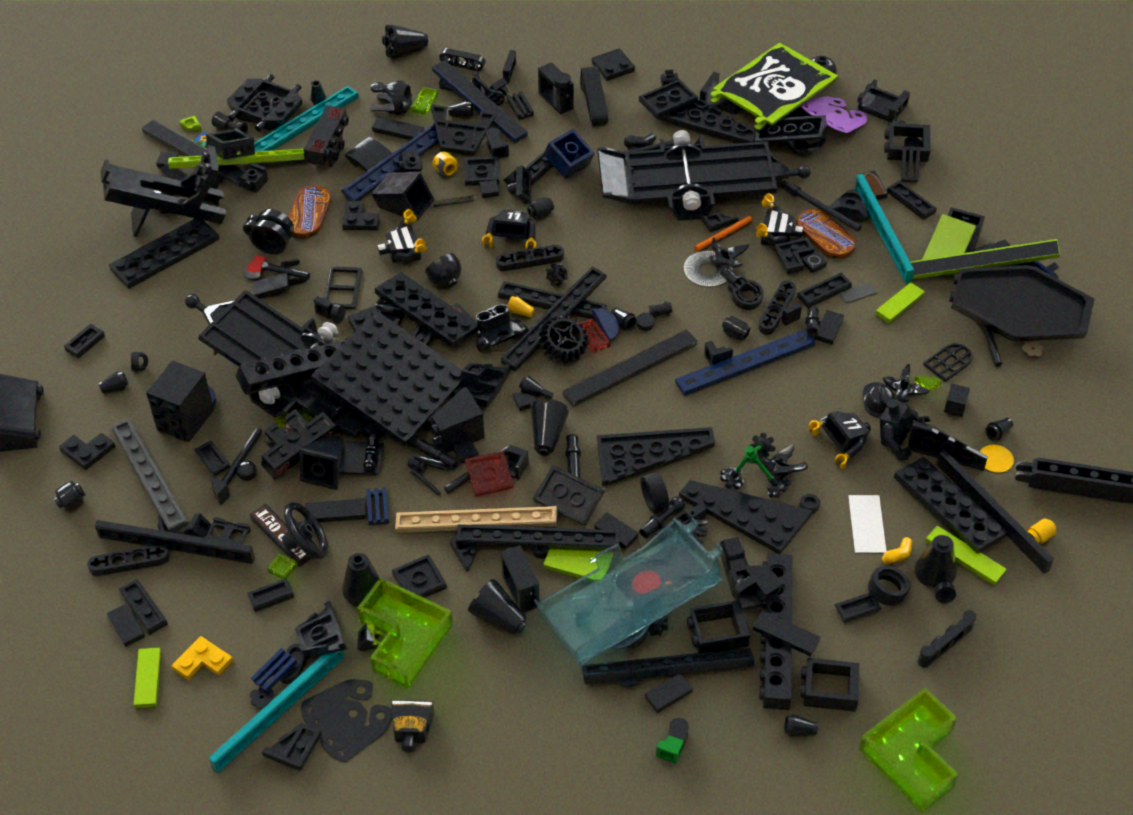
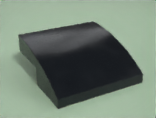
(367, 154)

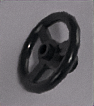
(301, 533)

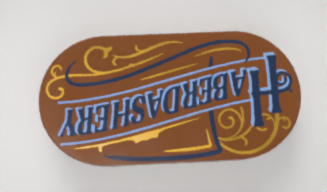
(309, 210)
(826, 233)

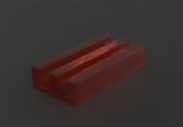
(599, 345)

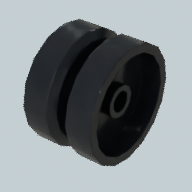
(271, 231)

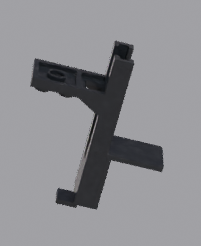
(137, 191)

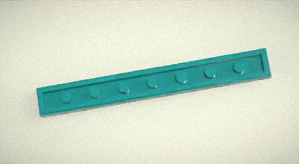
(304, 120)
(884, 229)
(274, 710)

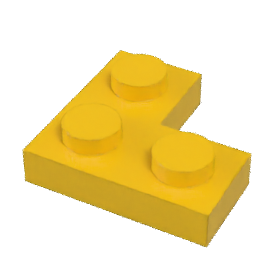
(201, 654)

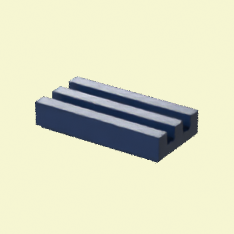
(377, 493)
(271, 668)

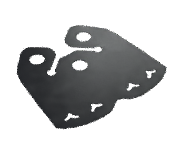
(336, 724)

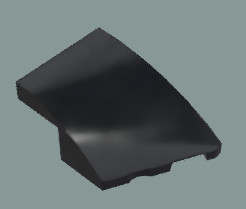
(483, 381)

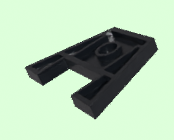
(460, 136)

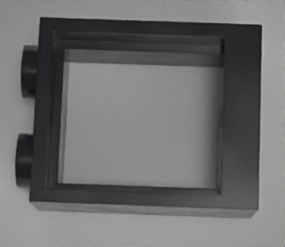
(555, 97)
(906, 130)
(230, 142)
(520, 578)
(719, 611)
(830, 700)

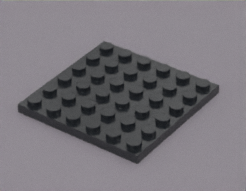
(388, 377)

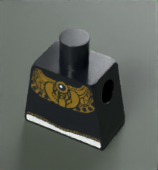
(411, 722)

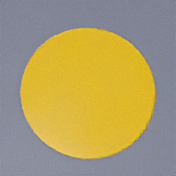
(998, 458)

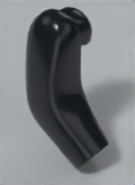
(637, 141)

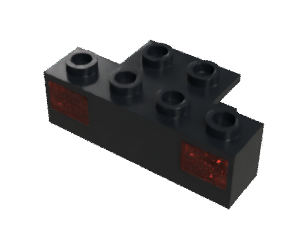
(327, 137)
(289, 439)

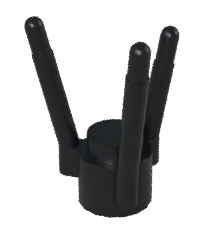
(419, 463)

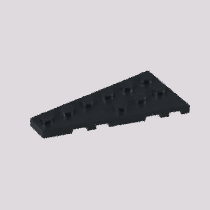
(641, 451)

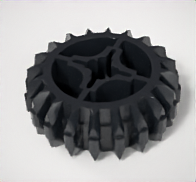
(568, 349)

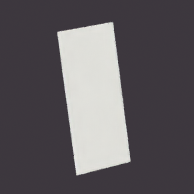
(867, 524)

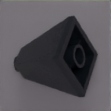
(322, 462)

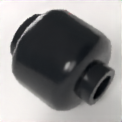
(69, 495)

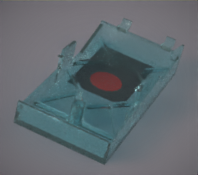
(630, 591)

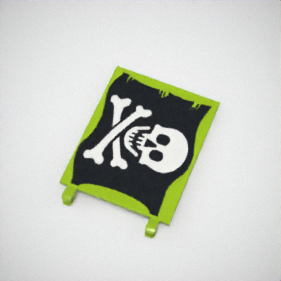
(774, 84)

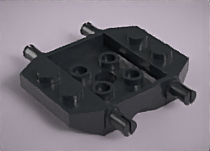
(271, 106)

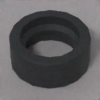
(654, 491)
(884, 595)

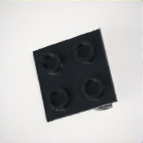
(362, 456)

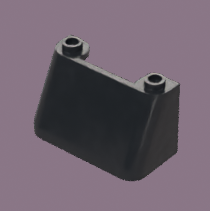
(18, 413)

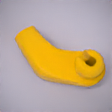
(899, 554)

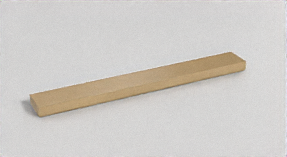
(448, 520)

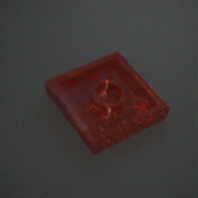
(489, 473)

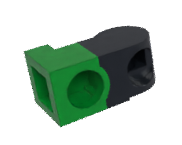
(675, 741)

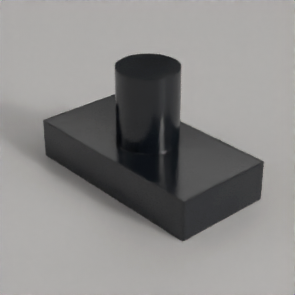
(522, 186)

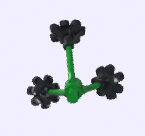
(763, 445)

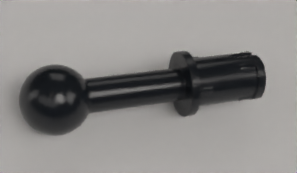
(675, 505)

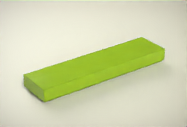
(976, 563)

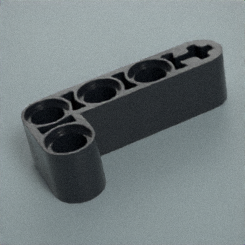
(592, 87)

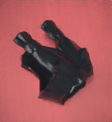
(397, 95)

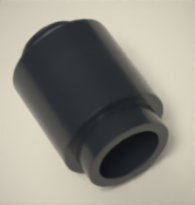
(540, 207)
(736, 328)

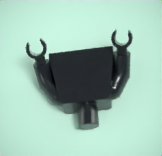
(895, 426)

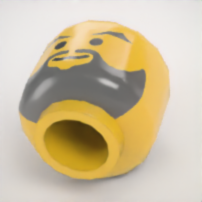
(445, 164)

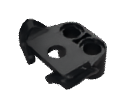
(494, 322)

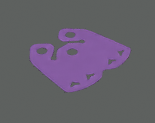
(822, 107)

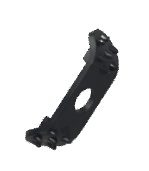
(496, 96)

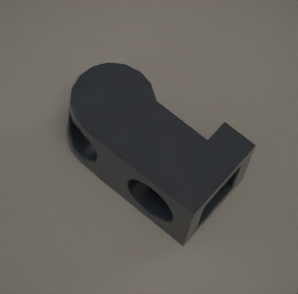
(495, 144)

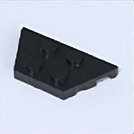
(321, 633)

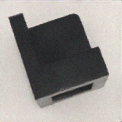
(715, 354)
(517, 461)

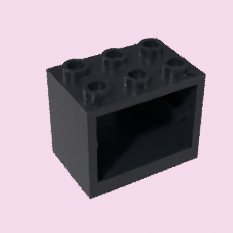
(180, 401)

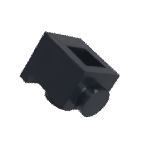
(254, 178)

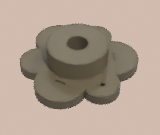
(1033, 348)

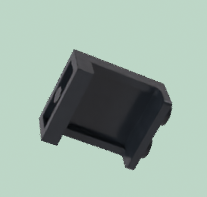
(882, 103)

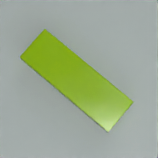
(900, 303)
(147, 678)

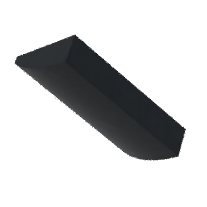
(794, 129)

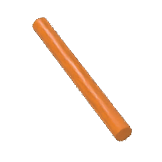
(723, 233)

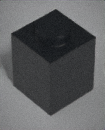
(957, 400)

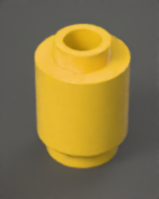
(1042, 530)

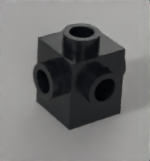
(409, 162)

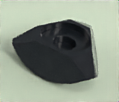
(851, 205)

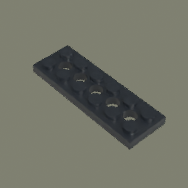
(162, 260)
(401, 290)
(950, 514)

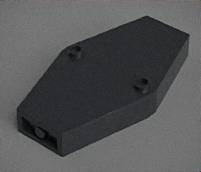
(1022, 303)

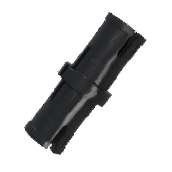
(812, 321)

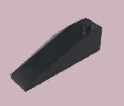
(931, 441)

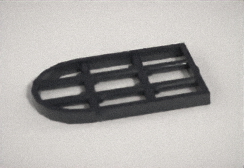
(950, 353)

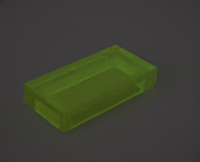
(424, 100)

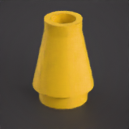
(519, 307)

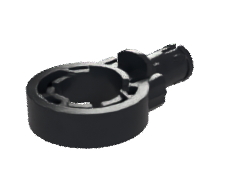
(740, 284)

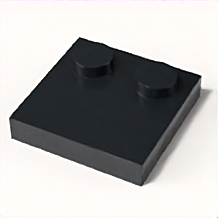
(613, 64)

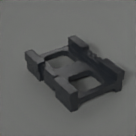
(229, 528)

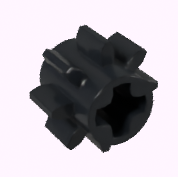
(668, 77)
(557, 274)
(658, 626)

